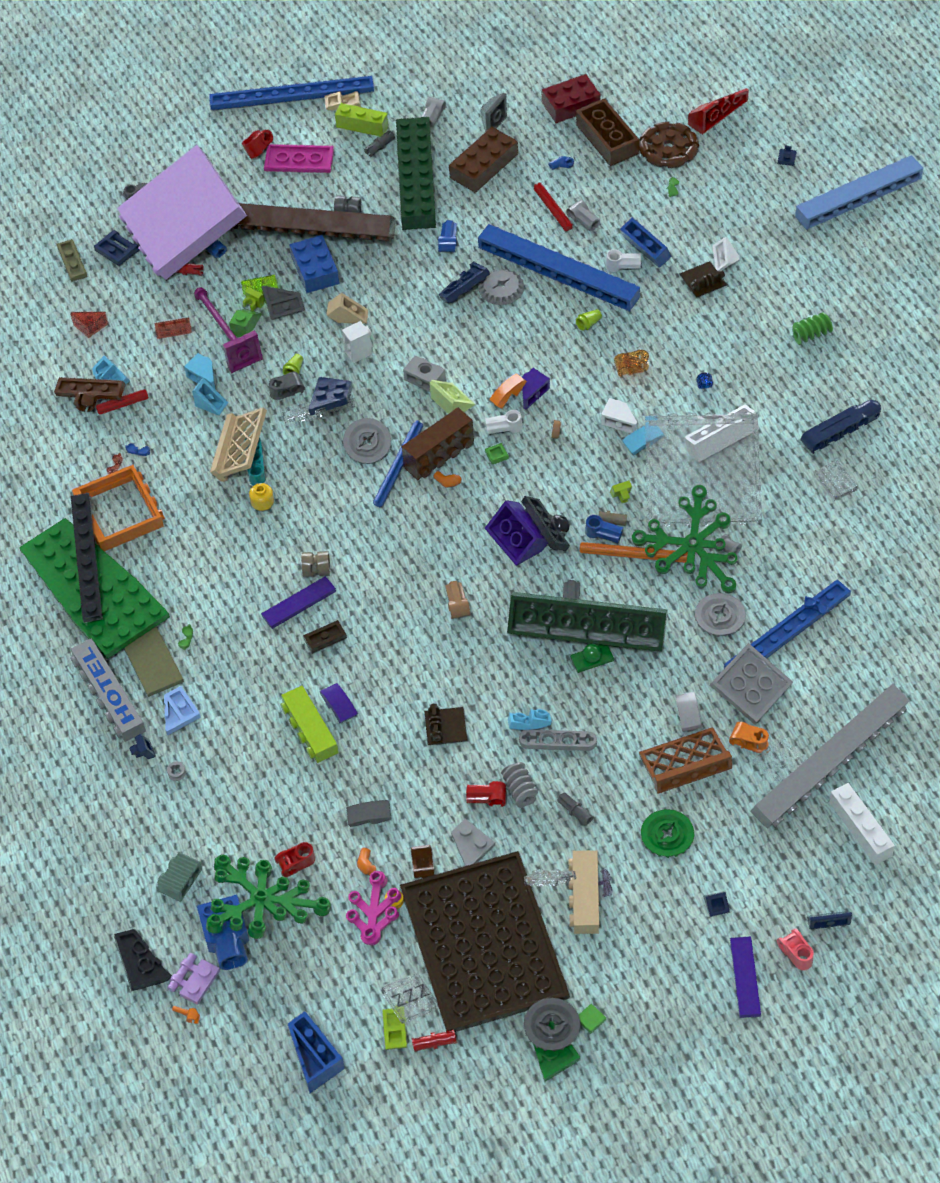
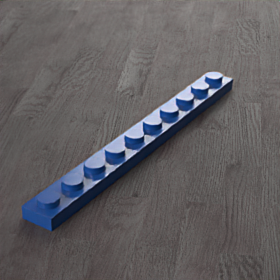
(290, 92)

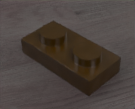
(325, 636)

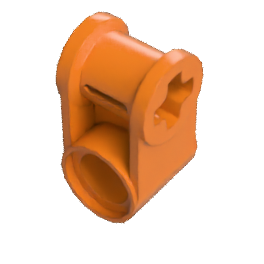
(749, 736)

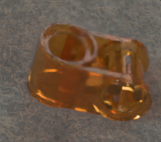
(630, 363)

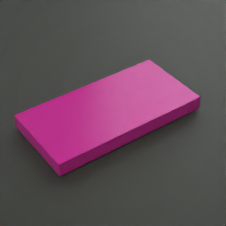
(299, 158)

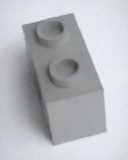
(421, 372)

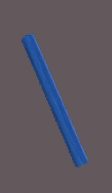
(396, 467)

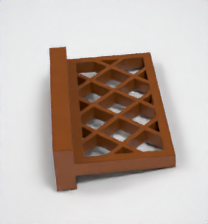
(691, 770)

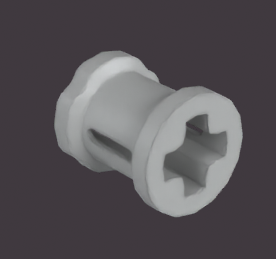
(731, 546)

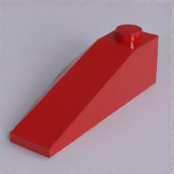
(713, 112)

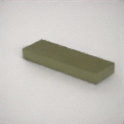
(71, 260)

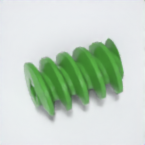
(812, 325)

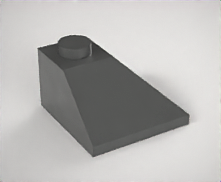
(494, 111)

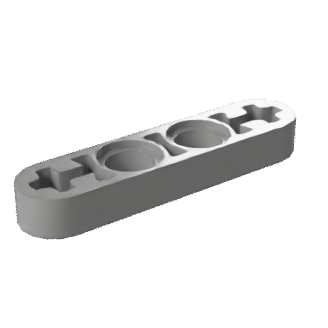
(558, 736)

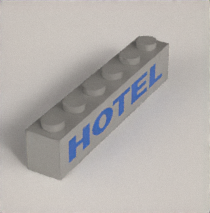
(108, 690)

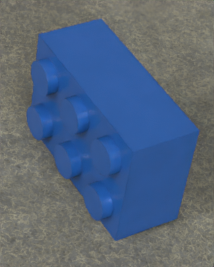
(314, 264)

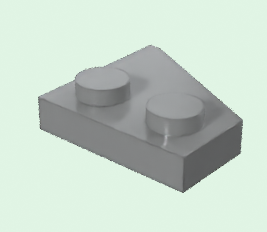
(471, 842)

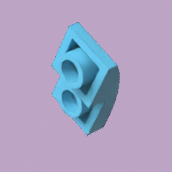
(635, 441)
(536, 719)

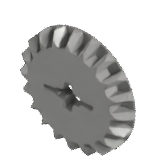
(500, 295)
(367, 429)
(733, 614)

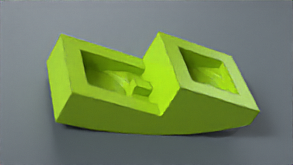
(393, 1030)

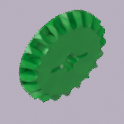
(664, 820)

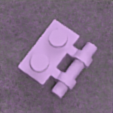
(199, 981)

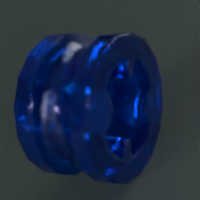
(704, 380)

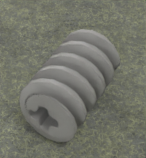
(519, 784)

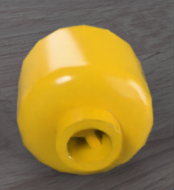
(261, 497)

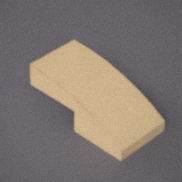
(333, 100)

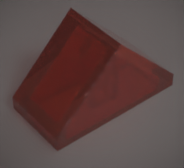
(89, 322)

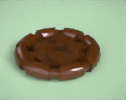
(668, 134)

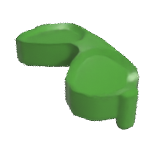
(672, 190)
(188, 632)

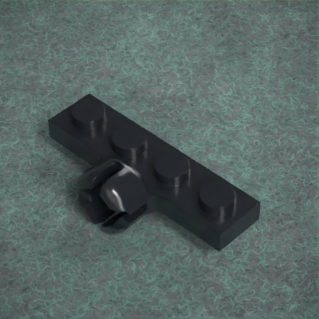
(548, 525)

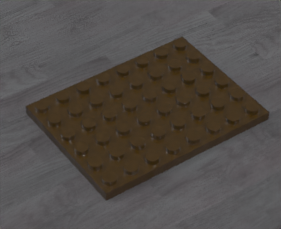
(483, 942)

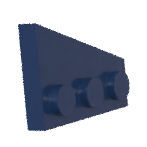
(467, 280)

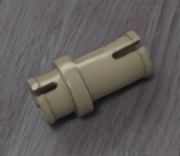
(613, 518)

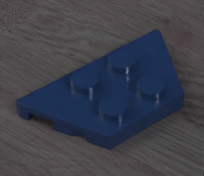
(330, 394)

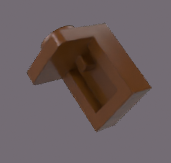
(422, 861)

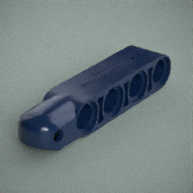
(841, 424)

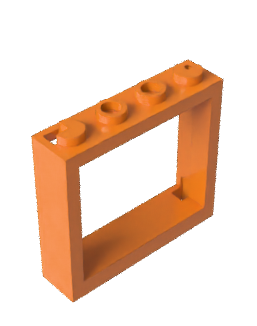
(114, 480)

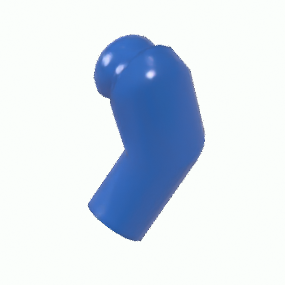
(563, 161)

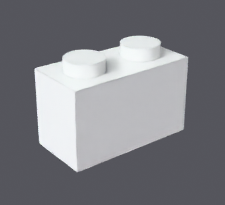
(357, 341)

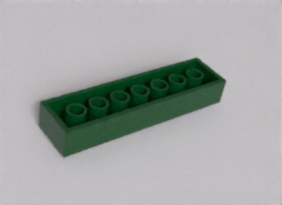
(415, 173)
(587, 621)

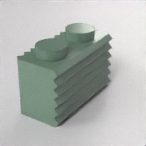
(179, 876)

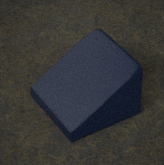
(717, 903)

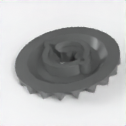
(549, 1010)

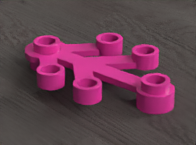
(374, 910)

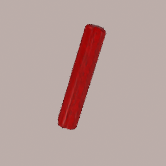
(125, 401)

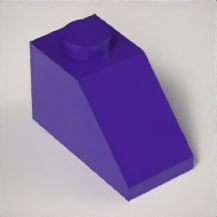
(535, 387)

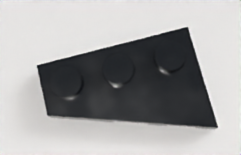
(139, 962)

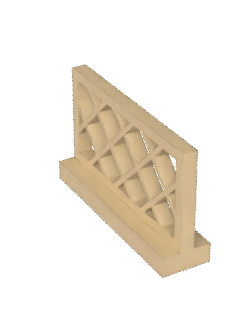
(231, 439)

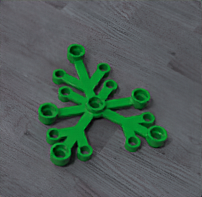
(707, 559)
(259, 898)

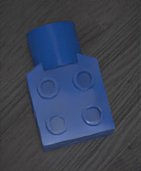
(227, 943)

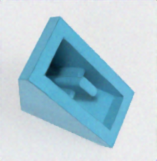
(208, 398)

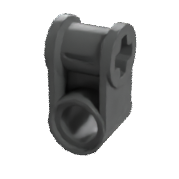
(287, 385)

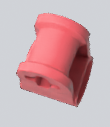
(794, 947)

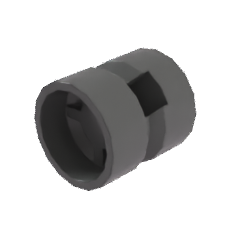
(344, 204)

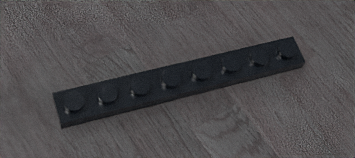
(86, 558)

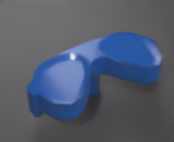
(131, 448)
(810, 603)

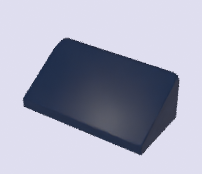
(829, 920)

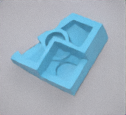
(107, 370)

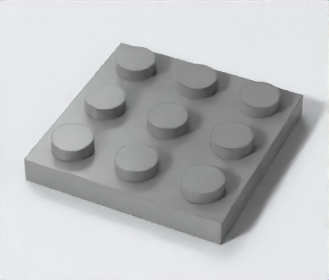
(751, 683)

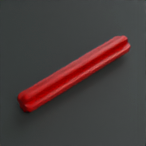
(553, 206)

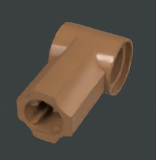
(457, 603)

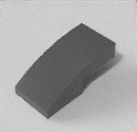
(371, 811)

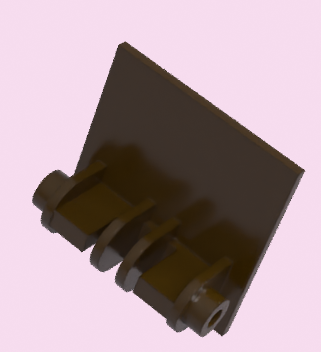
(703, 279)
(445, 725)

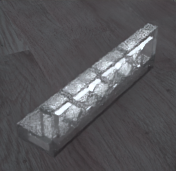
(300, 414)

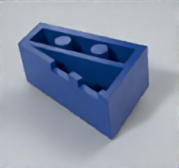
(314, 1051)

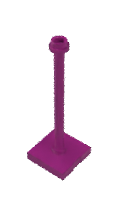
(238, 351)

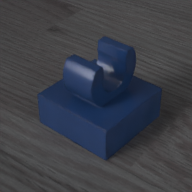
(787, 156)
(142, 747)

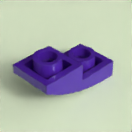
(339, 703)

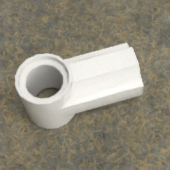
(618, 260)
(509, 422)

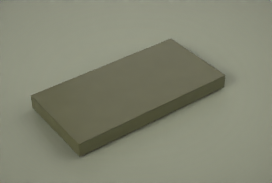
(153, 663)

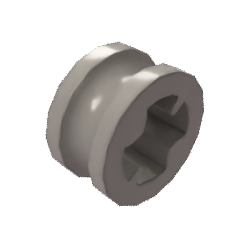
(174, 765)

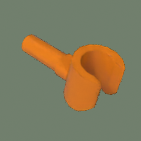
(191, 1014)

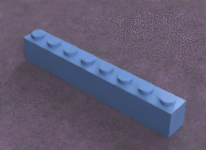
(859, 192)

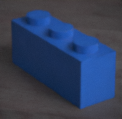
(645, 242)

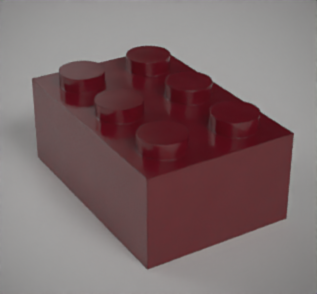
(568, 96)

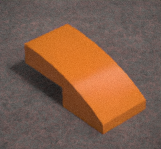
(512, 385)

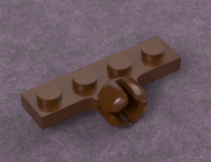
(89, 391)

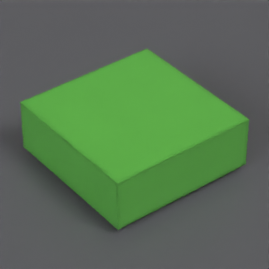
(496, 453)
(591, 1018)

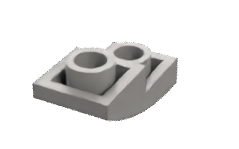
(688, 711)

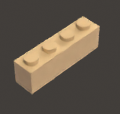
(585, 892)

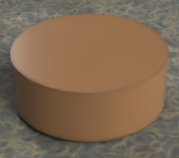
(556, 429)

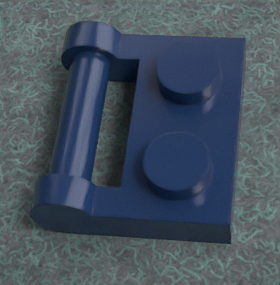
(113, 251)

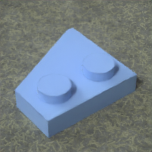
(178, 710)

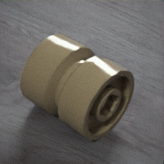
(322, 565)

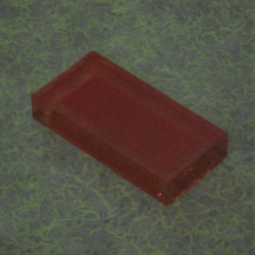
(173, 328)

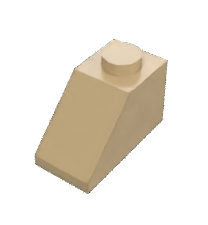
(345, 310)

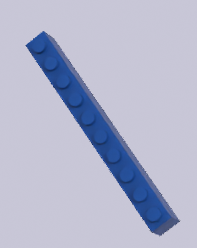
(559, 267)

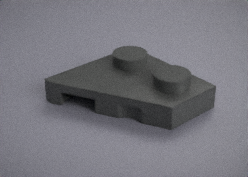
(281, 301)

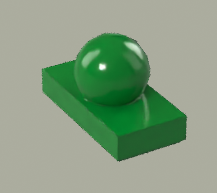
(591, 657)

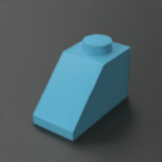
(199, 368)

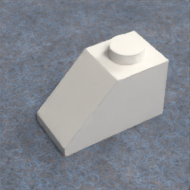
(618, 416)

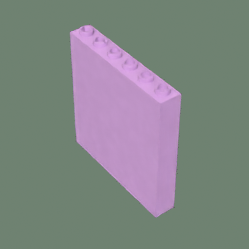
(180, 212)

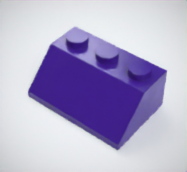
(516, 532)

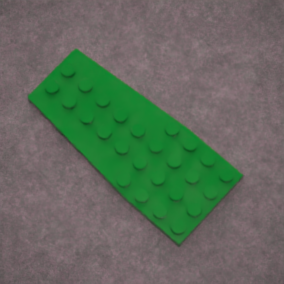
(126, 605)

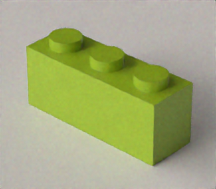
(361, 119)

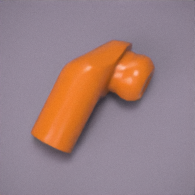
(447, 481)
(363, 862)

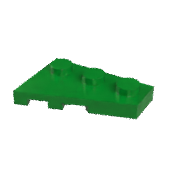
(555, 1062)

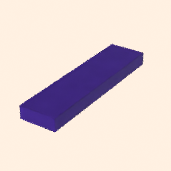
(298, 602)
(745, 977)

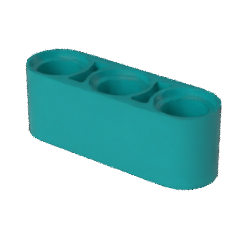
(257, 471)

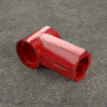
(492, 794)

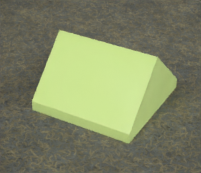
(449, 396)

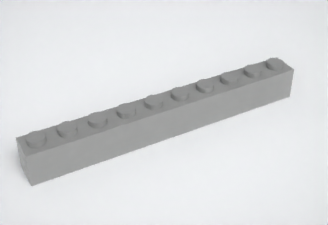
(829, 756)

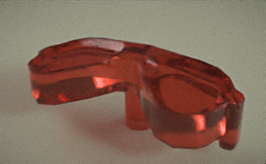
(117, 459)

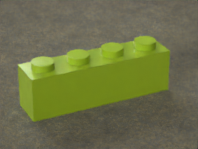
(309, 724)

